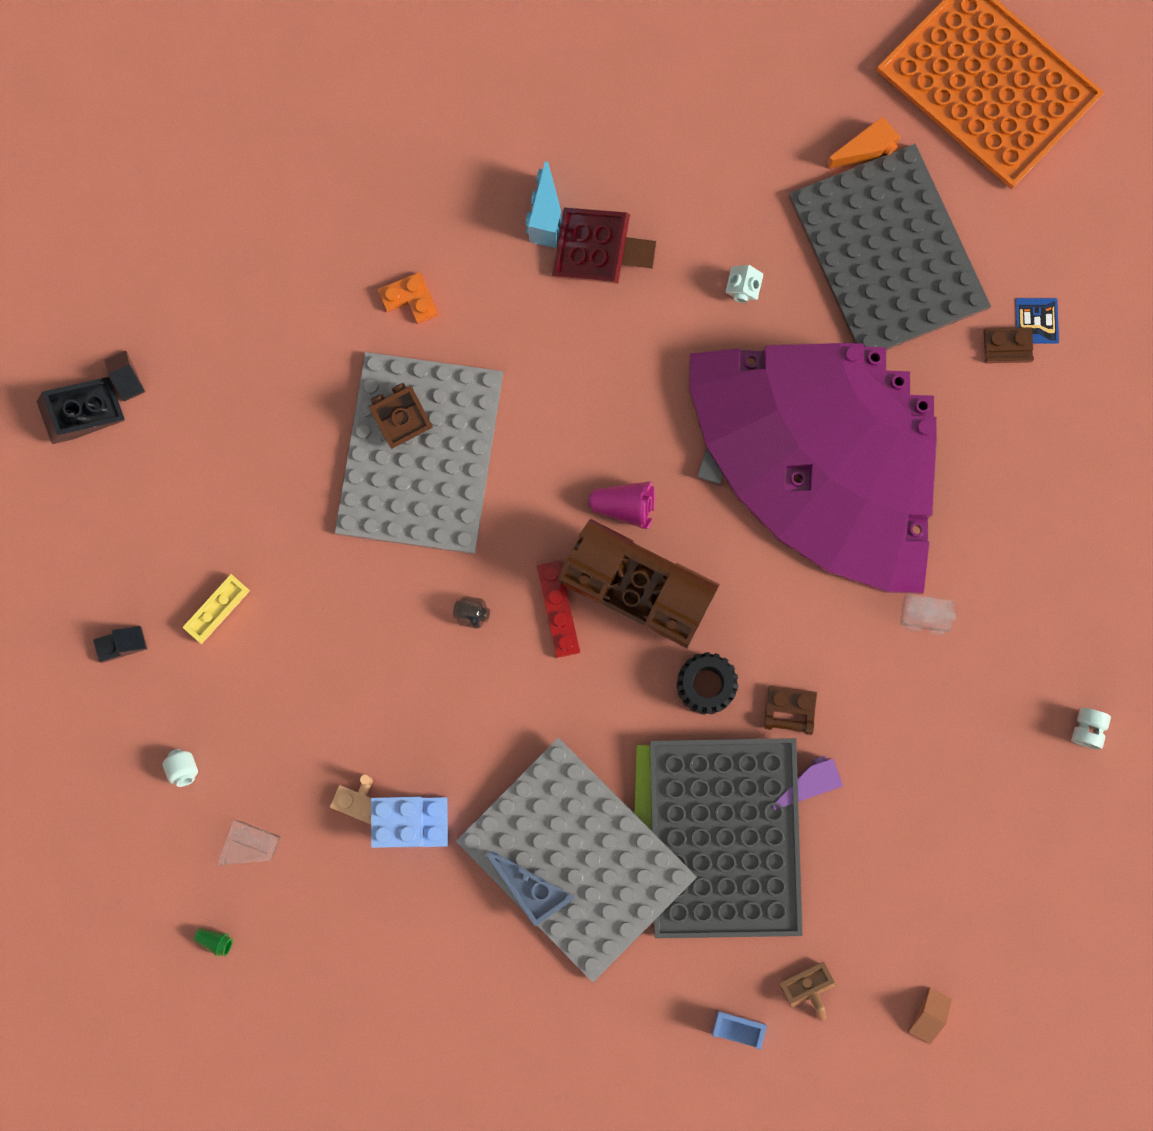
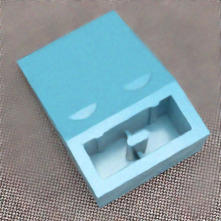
(545, 216)

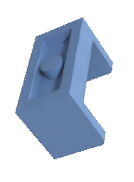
(738, 1029)

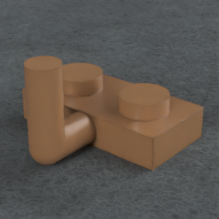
(809, 986)

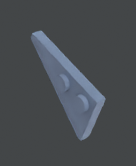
(532, 892)

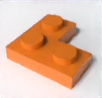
(410, 291)

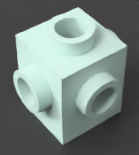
(744, 283)

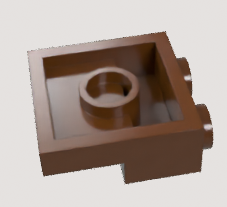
(399, 415)

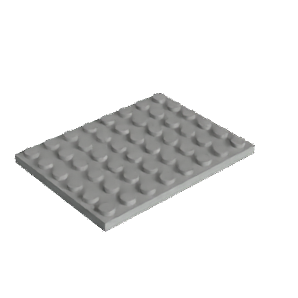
(435, 483)
(588, 843)

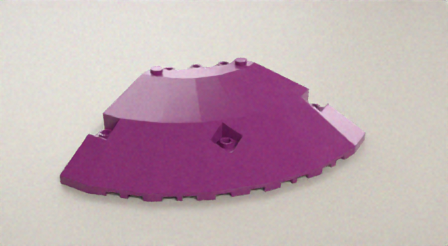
(849, 437)

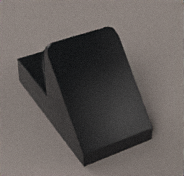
(120, 643)

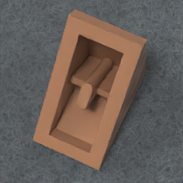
(931, 1016)

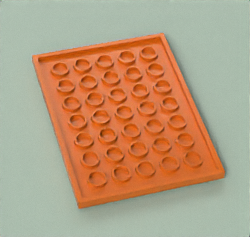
(990, 84)

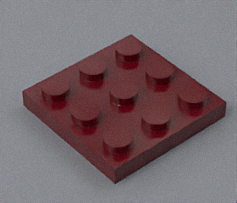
(591, 245)

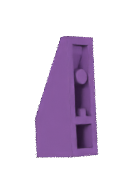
(813, 781)

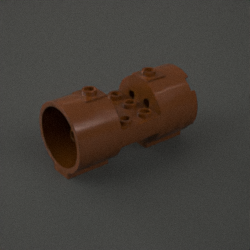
(638, 583)

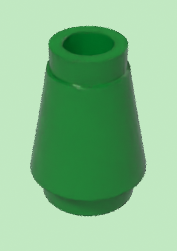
(215, 942)

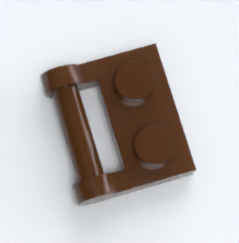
(791, 702)

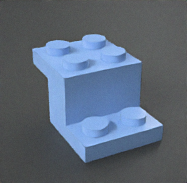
(409, 822)

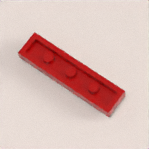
(558, 610)

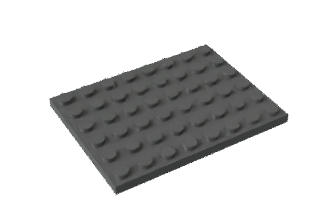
(889, 250)
(720, 821)

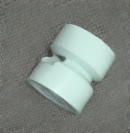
(1092, 720)

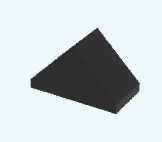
(124, 376)

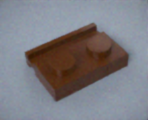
(1008, 345)

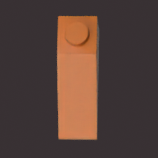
(867, 146)

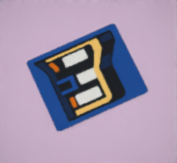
(1041, 316)

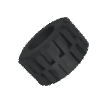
(713, 663)

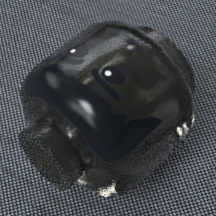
(471, 612)

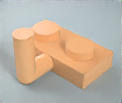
(354, 803)

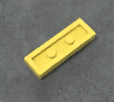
(216, 609)

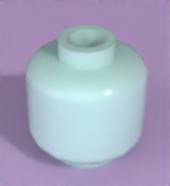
(180, 768)

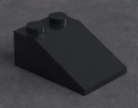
(79, 409)

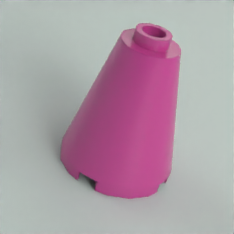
(625, 503)

